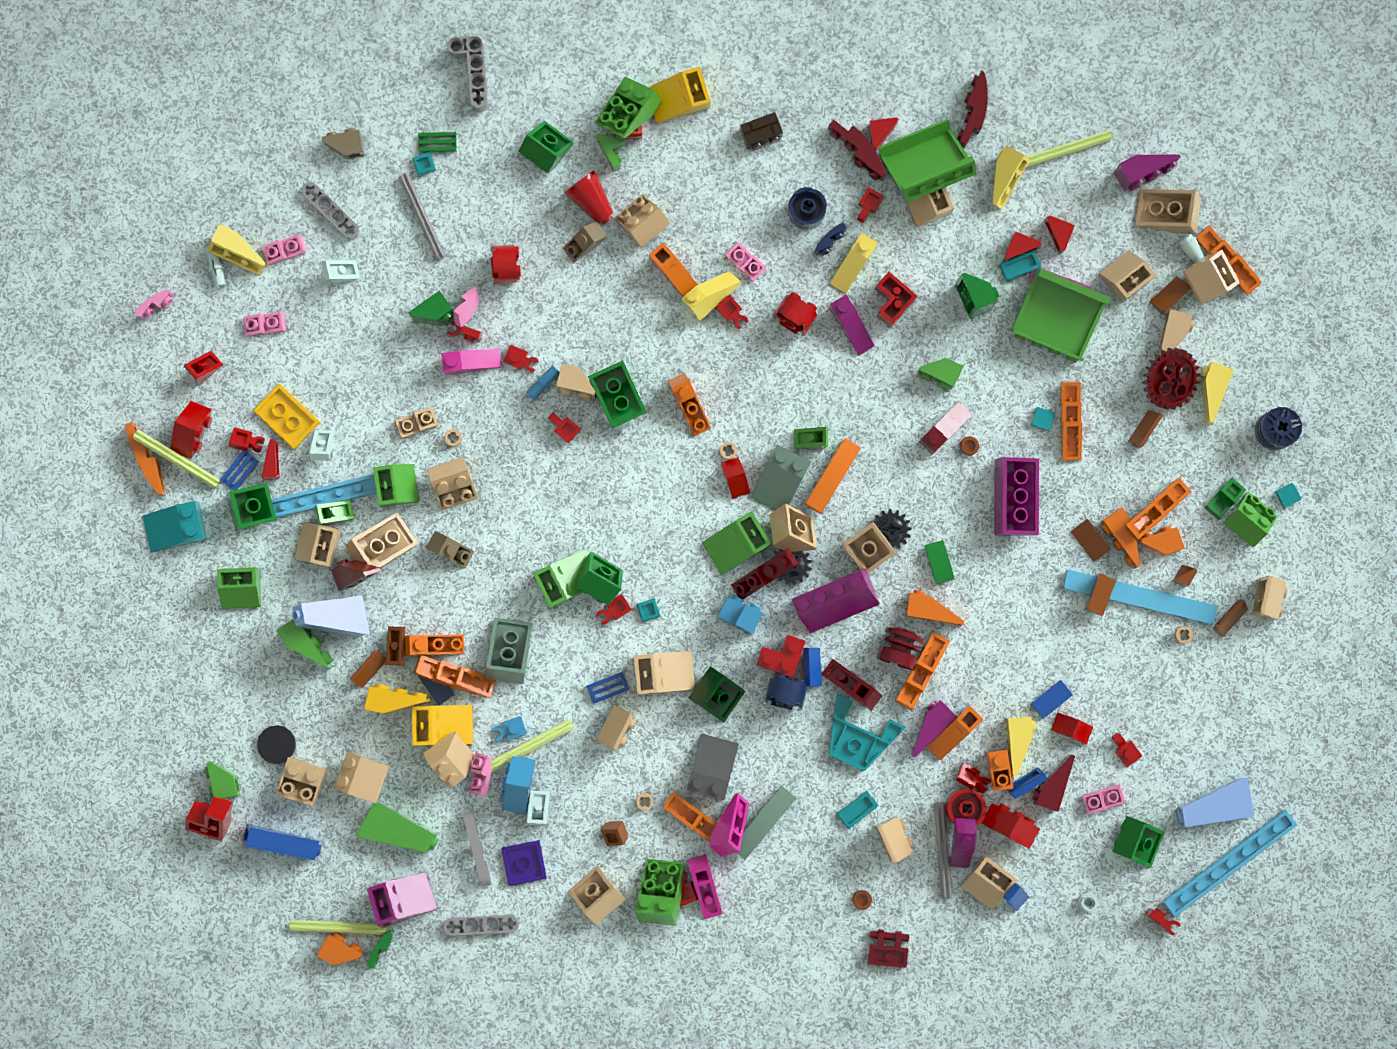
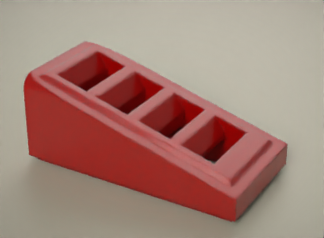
(271, 463)

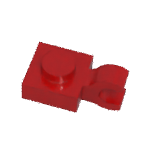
(870, 202)
(468, 333)
(565, 428)
(1127, 751)
(1158, 916)

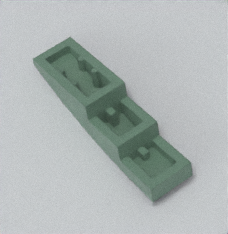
(765, 821)

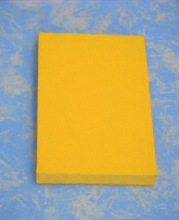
(286, 416)

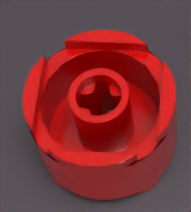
(504, 264)
(795, 314)
(965, 796)

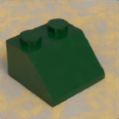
(717, 694)

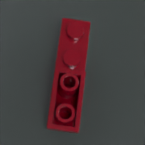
(977, 104)
(865, 153)
(764, 574)

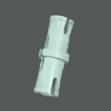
(216, 269)

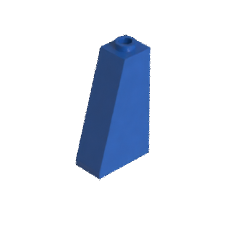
(281, 842)

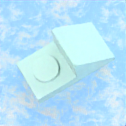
(340, 270)
(322, 445)
(538, 808)

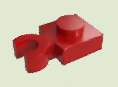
(730, 310)
(517, 358)
(243, 440)
(617, 609)
(970, 778)
(688, 891)

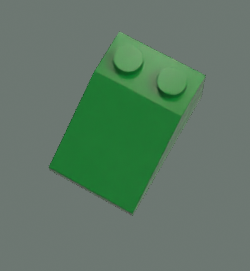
(617, 394)

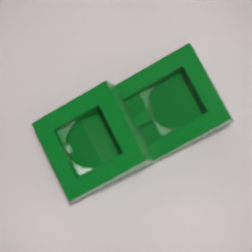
(1225, 498)
(939, 562)
(383, 944)

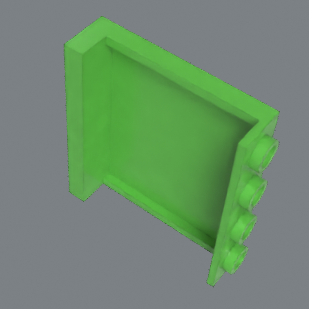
(926, 161)
(1059, 315)

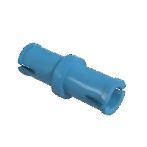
(543, 382)

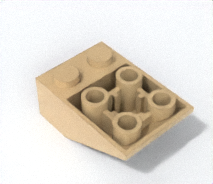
(664, 672)

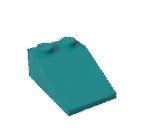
(175, 526)

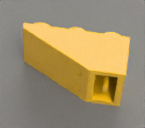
(681, 95)
(386, 701)
(435, 722)

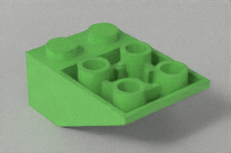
(628, 108)
(736, 543)
(560, 578)
(301, 641)
(660, 892)

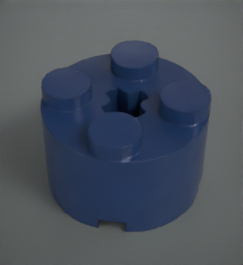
(811, 198)
(785, 692)

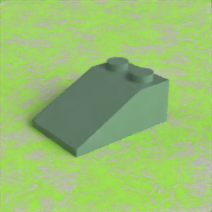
(780, 478)
(508, 650)

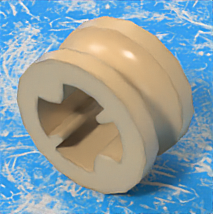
(458, 434)
(733, 448)
(1177, 635)
(645, 807)

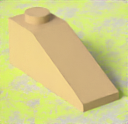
(1175, 329)

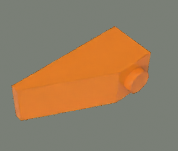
(927, 608)

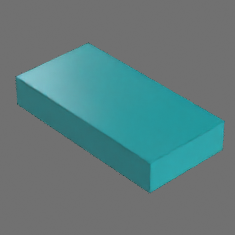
(1020, 265)
(857, 809)

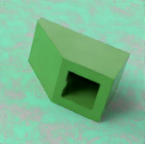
(944, 371)
(223, 782)

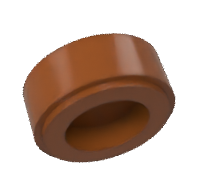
(969, 445)
(862, 899)

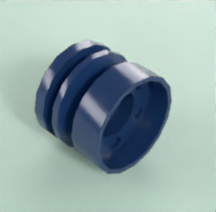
(1268, 433)

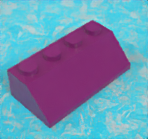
(1016, 496)
(836, 601)

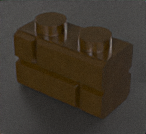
(761, 131)

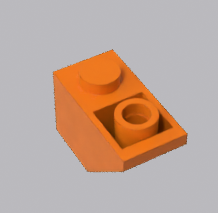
(1163, 543)
(999, 770)
(337, 951)

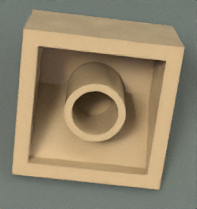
(792, 529)
(869, 547)
(1269, 598)
(450, 759)
(361, 777)
(894, 839)
(596, 895)

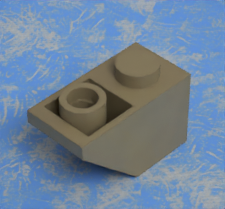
(345, 144)
(585, 240)
(450, 549)

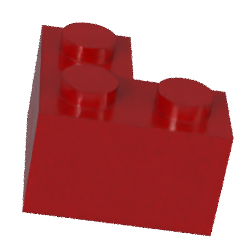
(898, 299)
(190, 428)
(784, 662)
(210, 819)
(1012, 825)

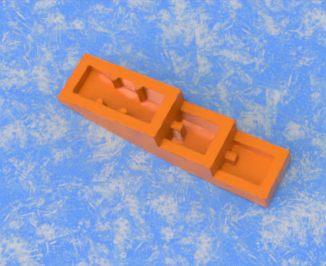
(1211, 242)
(1071, 420)
(149, 465)
(832, 476)
(1158, 508)
(924, 669)
(454, 676)
(690, 815)

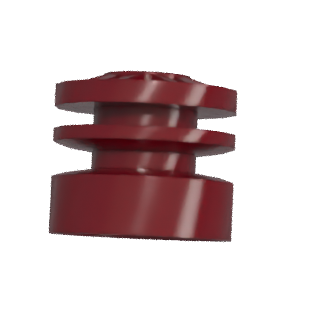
(900, 648)

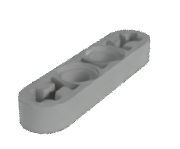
(330, 211)
(477, 849)
(481, 925)

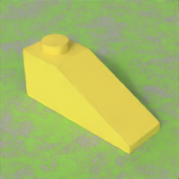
(1007, 174)
(232, 247)
(853, 263)
(708, 295)
(1214, 384)
(1019, 738)

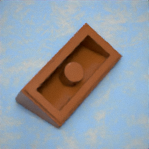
(1170, 295)
(1145, 428)
(1090, 540)
(1100, 594)
(1230, 617)
(395, 646)
(368, 668)

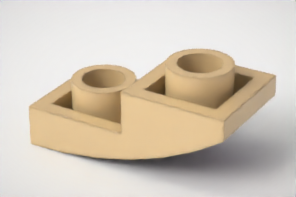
(416, 423)

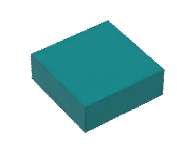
(424, 164)
(1043, 419)
(1288, 495)
(648, 610)

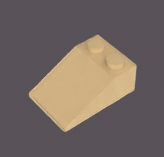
(1168, 210)
(382, 542)

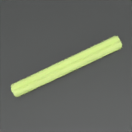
(1069, 148)
(175, 458)
(531, 744)
(336, 927)

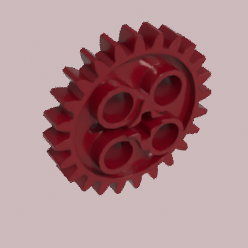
(1171, 378)

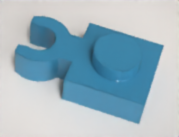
(512, 728)

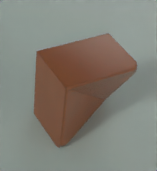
(1185, 575)
(614, 833)

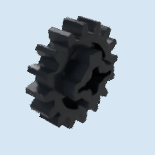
(890, 521)
(799, 570)

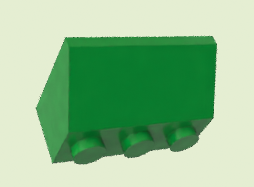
(976, 295)

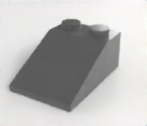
(712, 766)

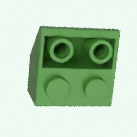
(396, 485)
(1251, 519)
(239, 587)

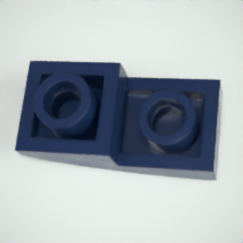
(826, 243)

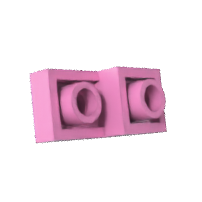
(285, 249)
(745, 261)
(161, 299)
(468, 307)
(264, 324)
(482, 772)
(1103, 799)

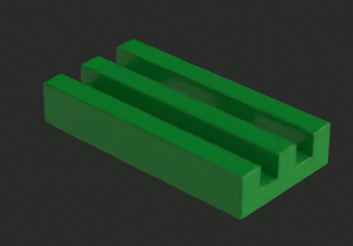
(421, 142)

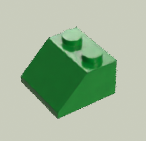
(545, 146)
(433, 311)
(251, 506)
(599, 579)
(1138, 841)

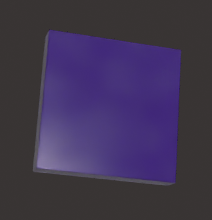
(524, 862)

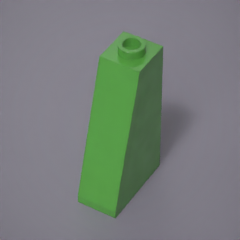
(393, 828)

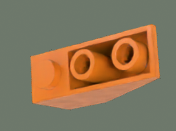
(672, 269)
(689, 404)
(1115, 526)
(433, 644)
(955, 732)

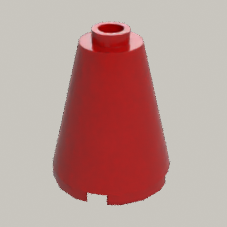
(591, 198)

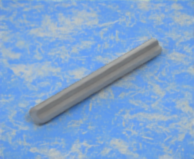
(422, 216)
(943, 852)

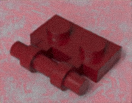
(888, 955)

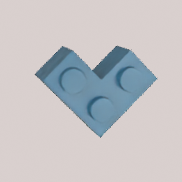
(740, 615)
(517, 784)

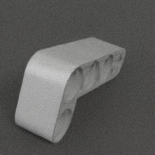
(473, 73)

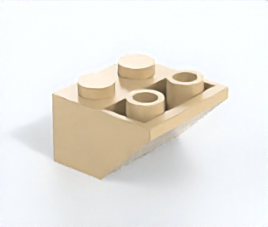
(930, 207)
(642, 220)
(1127, 275)
(1211, 277)
(572, 380)
(452, 483)
(317, 544)
(615, 728)
(301, 781)
(988, 882)

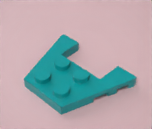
(855, 744)

